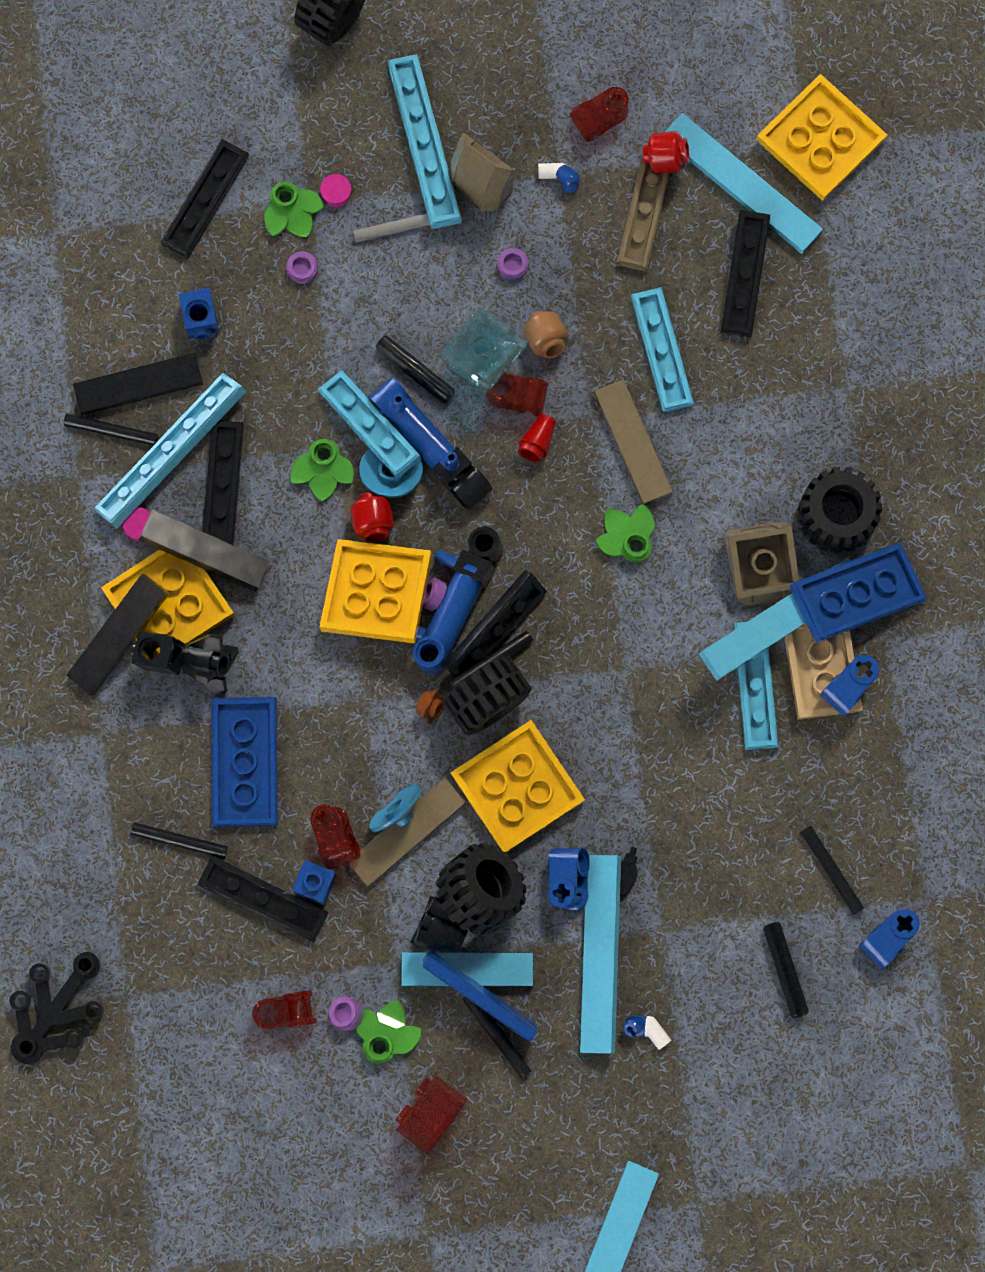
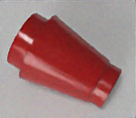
(537, 439)

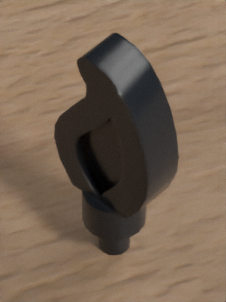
(628, 872)

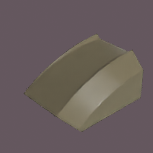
(480, 175)
(762, 562)

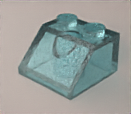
(482, 350)

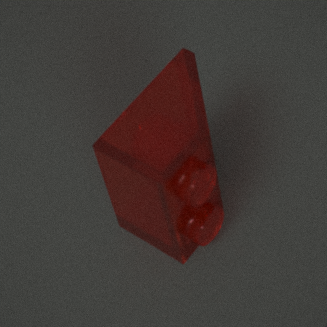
(430, 1114)

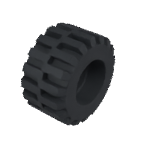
(327, 18)
(832, 534)
(487, 695)
(481, 889)

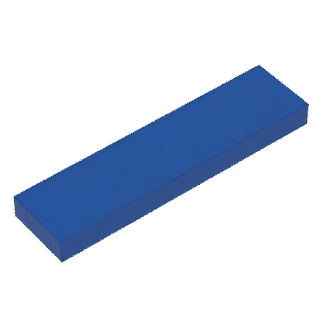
(479, 995)

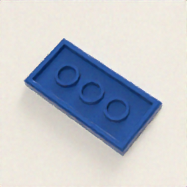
(858, 592)
(244, 762)

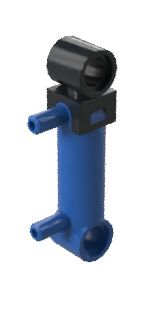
(448, 463)
(470, 576)

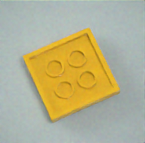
(821, 137)
(376, 591)
(192, 602)
(517, 787)

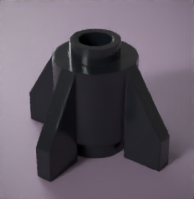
(208, 661)
(436, 929)

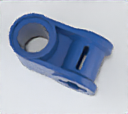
(847, 687)
(568, 876)
(886, 941)

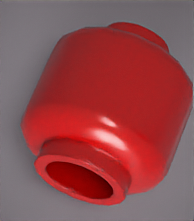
(666, 152)
(372, 517)

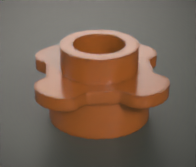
(430, 705)

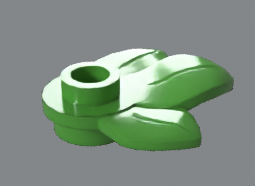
(291, 215)
(322, 474)
(624, 530)
(389, 1028)

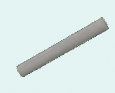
(391, 228)

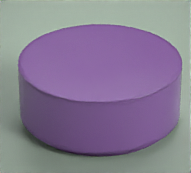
(512, 263)
(302, 267)
(434, 594)
(345, 1013)

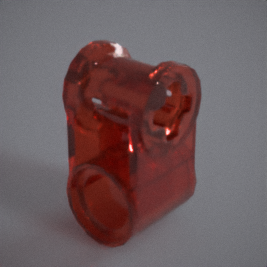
(597, 115)
(520, 394)
(335, 841)
(287, 1011)

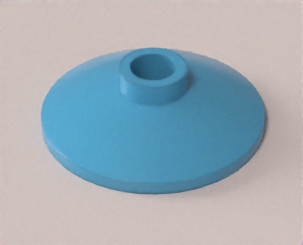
(374, 477)
(398, 810)

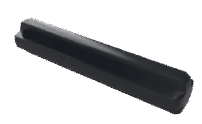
(415, 369)
(785, 970)

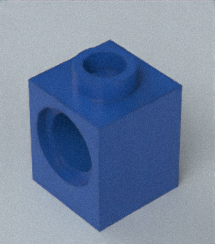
(195, 302)
(314, 882)

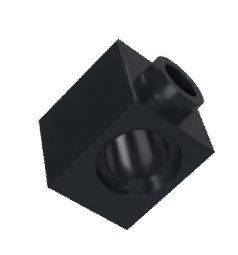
(169, 658)

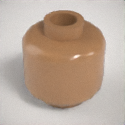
(546, 334)

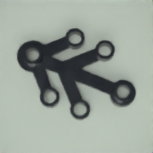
(52, 1011)

